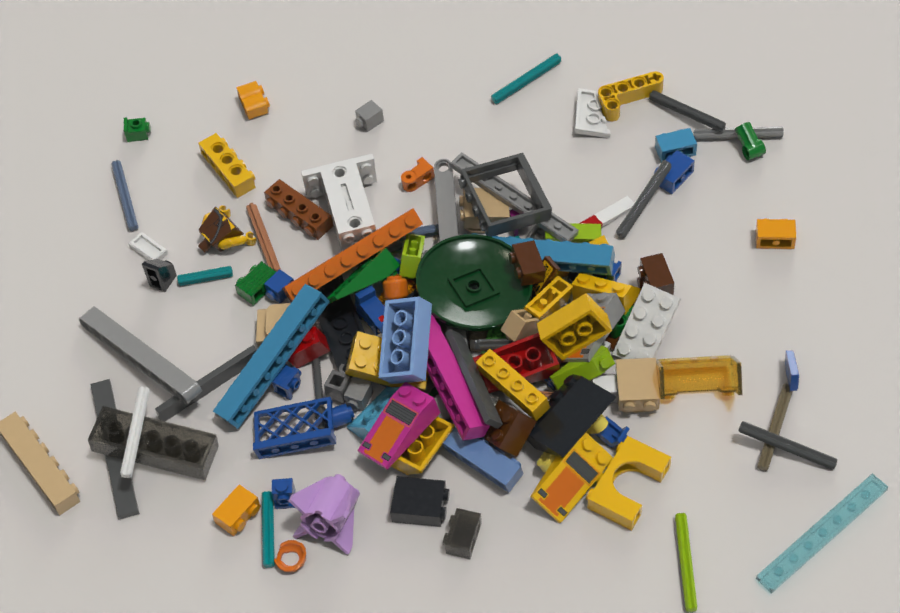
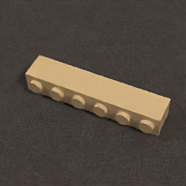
(38, 463)

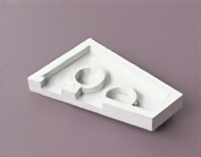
(589, 116)

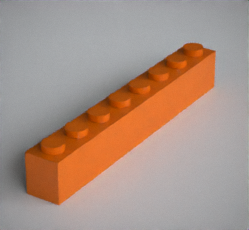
(355, 253)

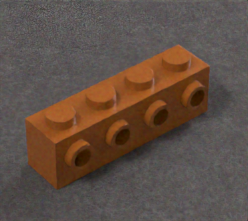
(298, 209)

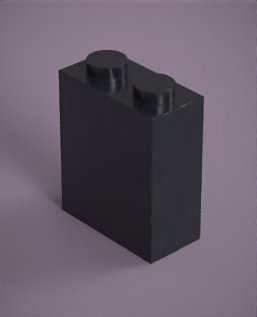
(419, 501)

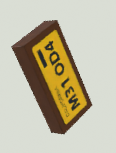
(551, 271)

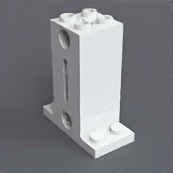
(345, 195)

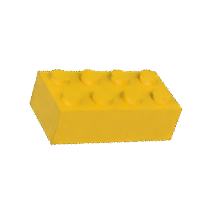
(365, 361)

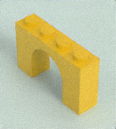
(630, 456)

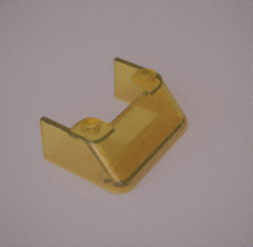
(698, 375)

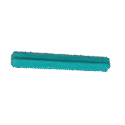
(268, 529)

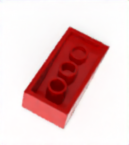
(528, 357)

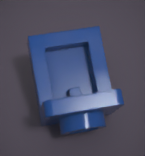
(613, 434)

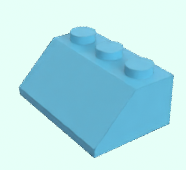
(365, 420)

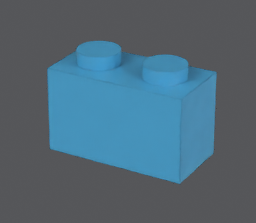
(680, 140)

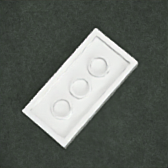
(647, 324)

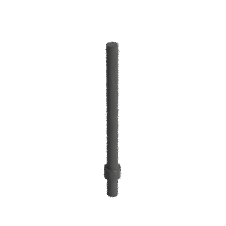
(318, 389)

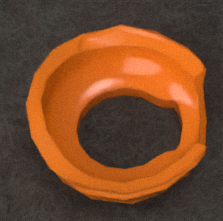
(291, 546)

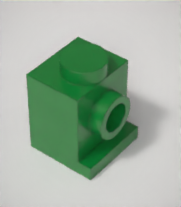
(136, 129)

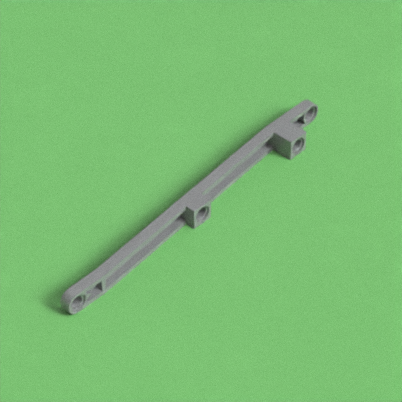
(447, 211)

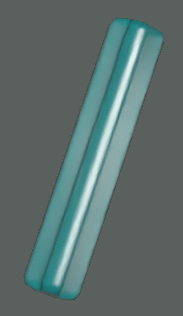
(205, 275)

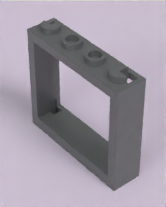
(498, 167)

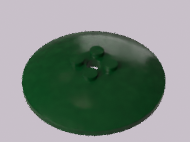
(471, 260)

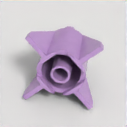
(327, 511)

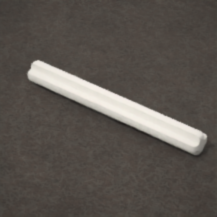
(134, 432)

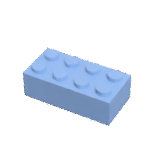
(405, 340)

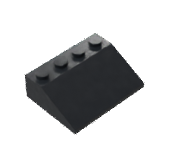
(570, 415)

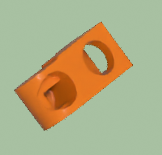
(417, 176)

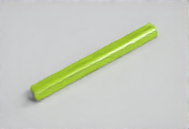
(686, 562)

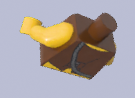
(222, 232)

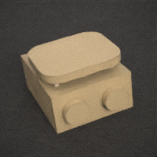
(493, 207)
(267, 319)
(637, 385)

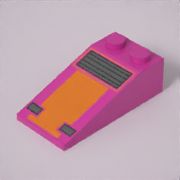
(399, 425)

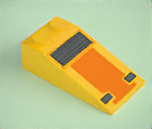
(570, 477)

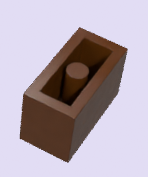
(527, 263)

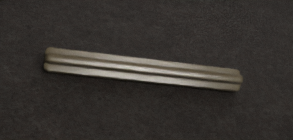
(775, 426)

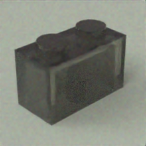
(462, 533)

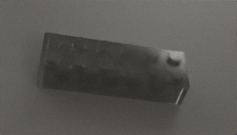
(160, 443)

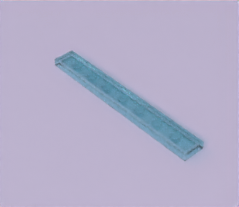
(821, 533)

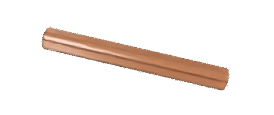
(262, 237)

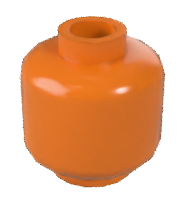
(395, 287)

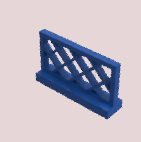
(294, 440)

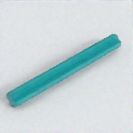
(526, 78)

